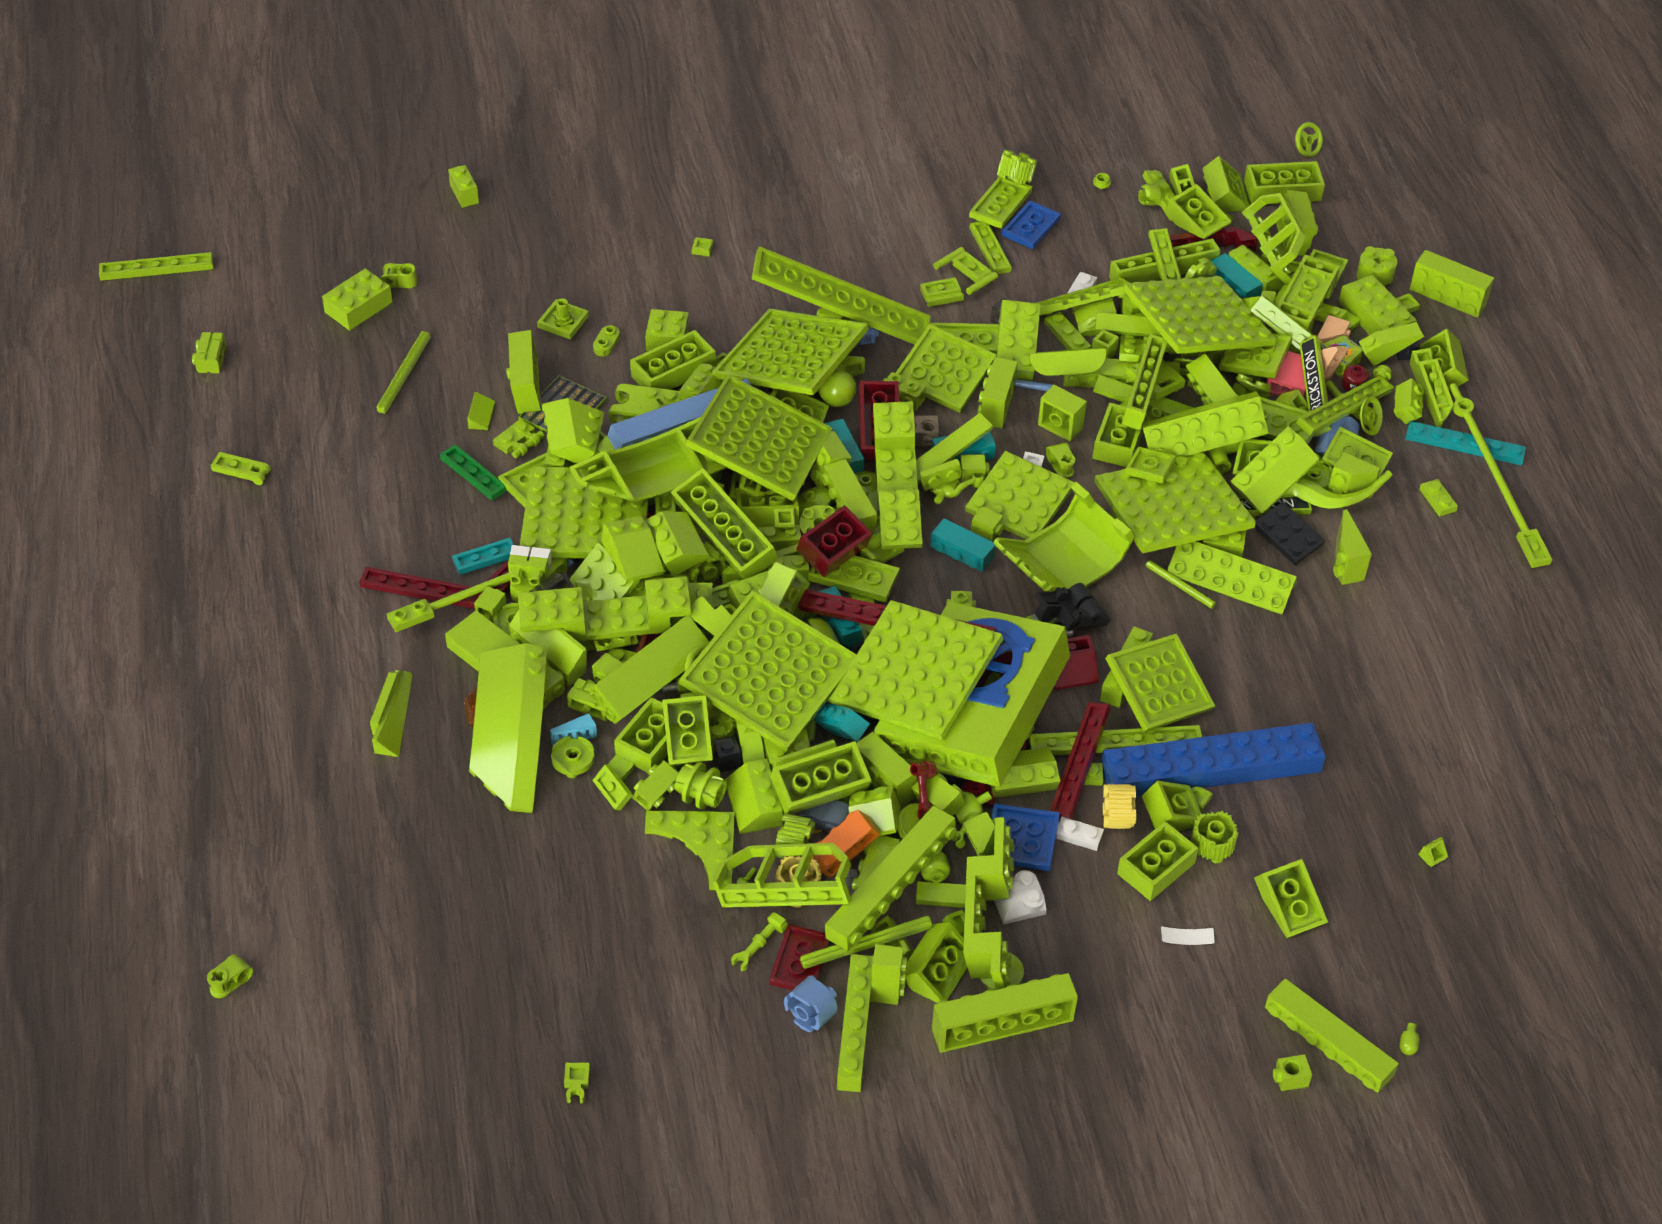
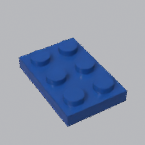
(1031, 224)

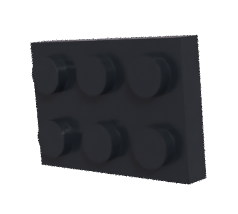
(1289, 533)

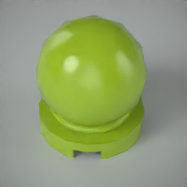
(838, 388)

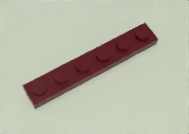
(414, 586)
(1080, 759)

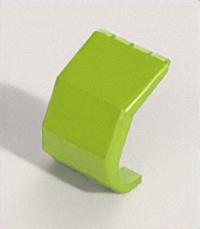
(1074, 549)

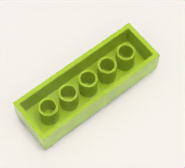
(1207, 426)
(724, 525)
(1004, 1012)

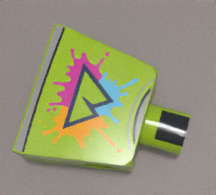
(1352, 356)

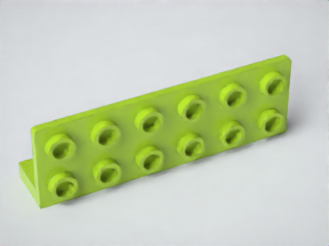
(1232, 576)

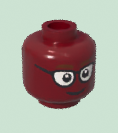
(1354, 376)

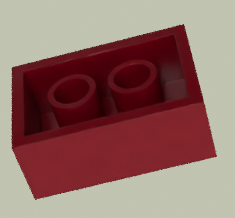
(834, 541)

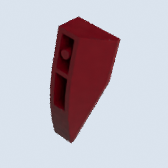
(1079, 670)

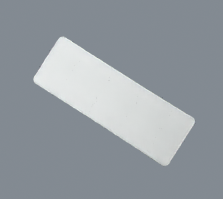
(1187, 936)

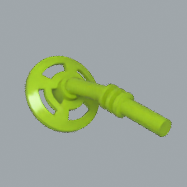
(1366, 414)

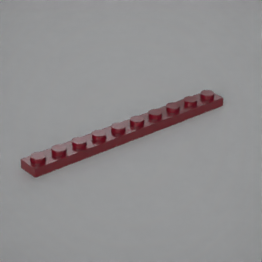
(848, 608)

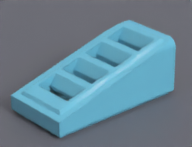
(582, 727)

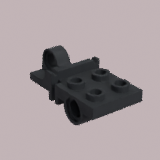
(1071, 607)

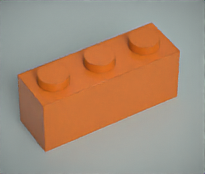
(850, 837)

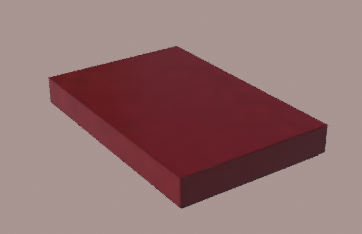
(788, 968)

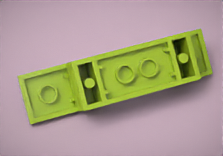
(1309, 286)
(897, 475)
(605, 617)
(988, 880)

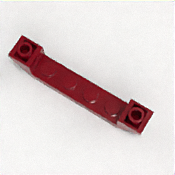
(1223, 237)

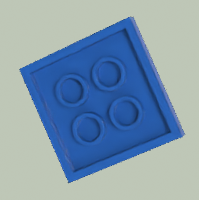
(1033, 835)

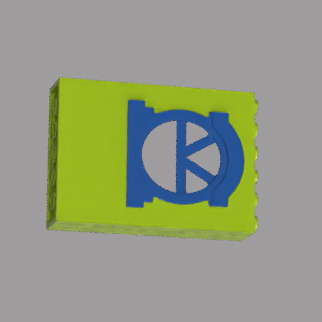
(995, 716)

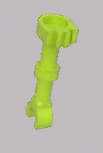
(775, 922)

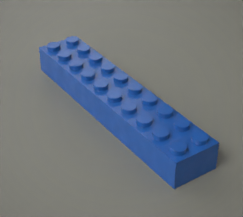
(1217, 758)

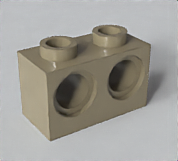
(925, 430)

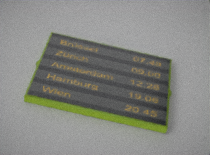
(561, 389)

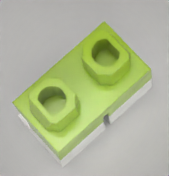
(529, 564)

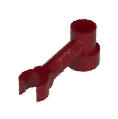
(923, 770)

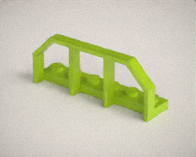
(1269, 243)
(783, 893)

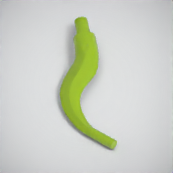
(1318, 496)

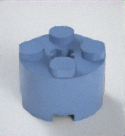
(811, 1004)

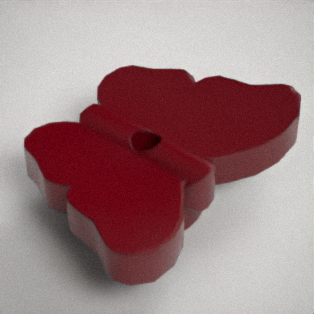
(978, 789)

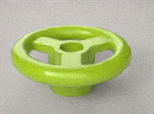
(1306, 140)

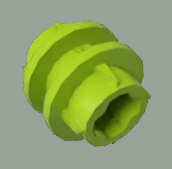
(703, 786)

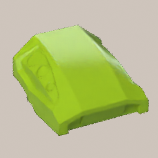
(1086, 315)

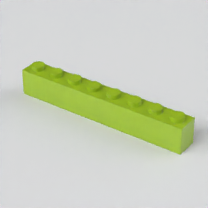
(890, 878)

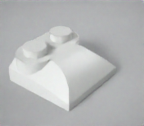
(1025, 899)

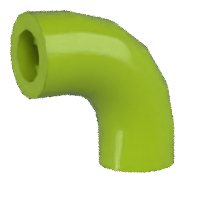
(1219, 457)

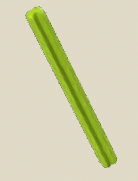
(403, 372)
(867, 941)

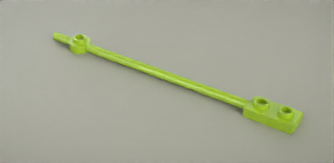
(1528, 539)
(422, 611)

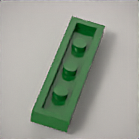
(473, 472)

